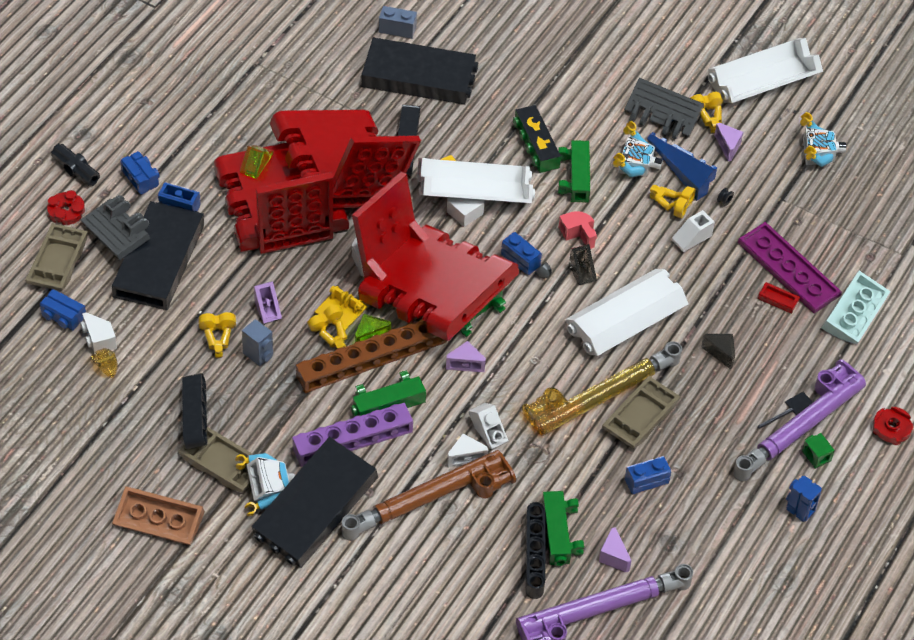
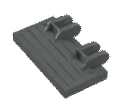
(665, 108)
(116, 228)

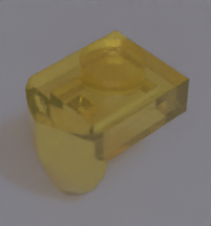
(106, 361)

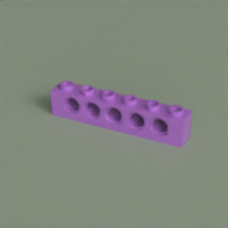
(356, 431)

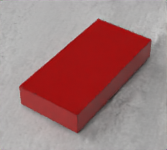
(778, 297)

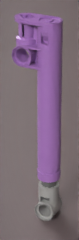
(834, 387)
(552, 621)

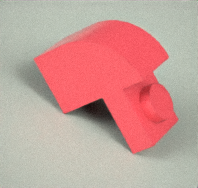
(578, 224)

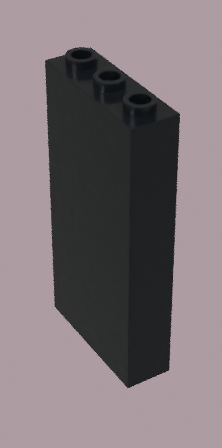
(419, 71)
(156, 267)
(314, 502)

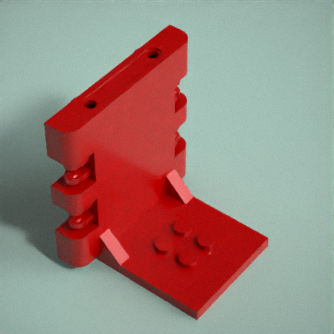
(345, 146)
(278, 206)
(421, 266)

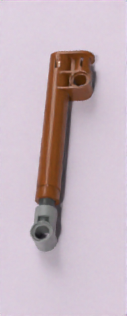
(487, 470)

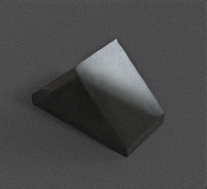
(582, 264)
(721, 347)

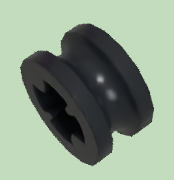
(725, 196)

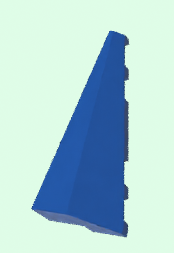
(688, 169)

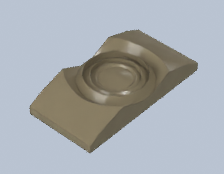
(57, 257)
(641, 412)
(219, 460)

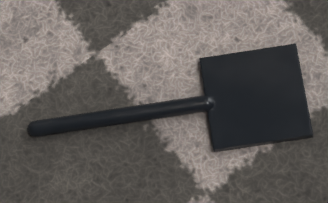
(795, 404)

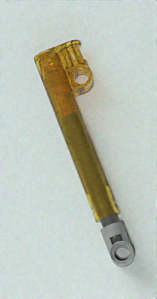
(550, 415)

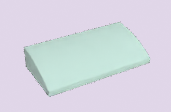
(856, 308)

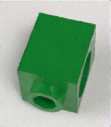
(818, 450)

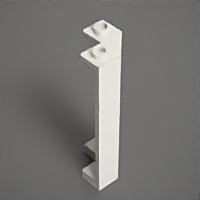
(764, 70)
(475, 180)
(626, 311)

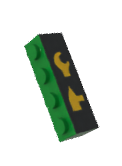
(537, 139)

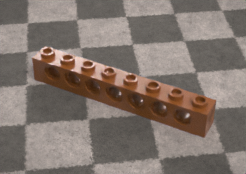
(365, 355)

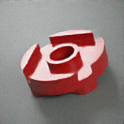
(66, 199)
(892, 434)

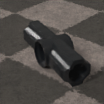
(75, 164)

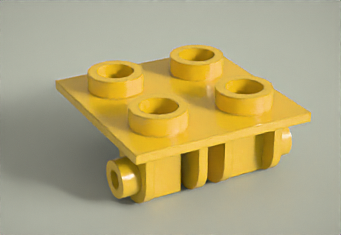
(351, 307)

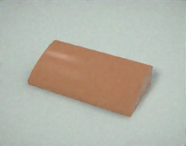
(158, 515)

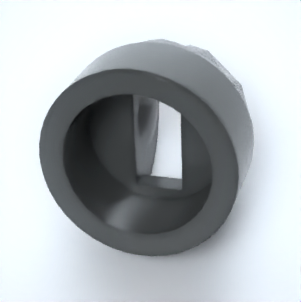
(544, 270)

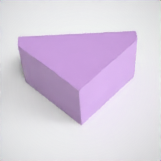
(728, 139)
(267, 302)
(465, 359)
(614, 552)

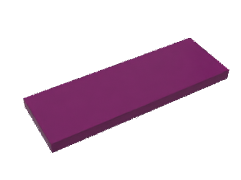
(789, 267)

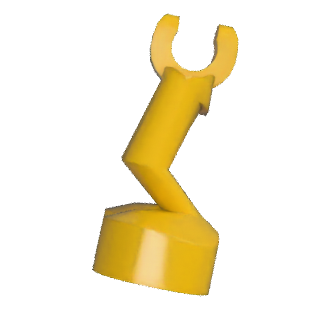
(711, 102)
(680, 206)
(321, 321)
(211, 322)

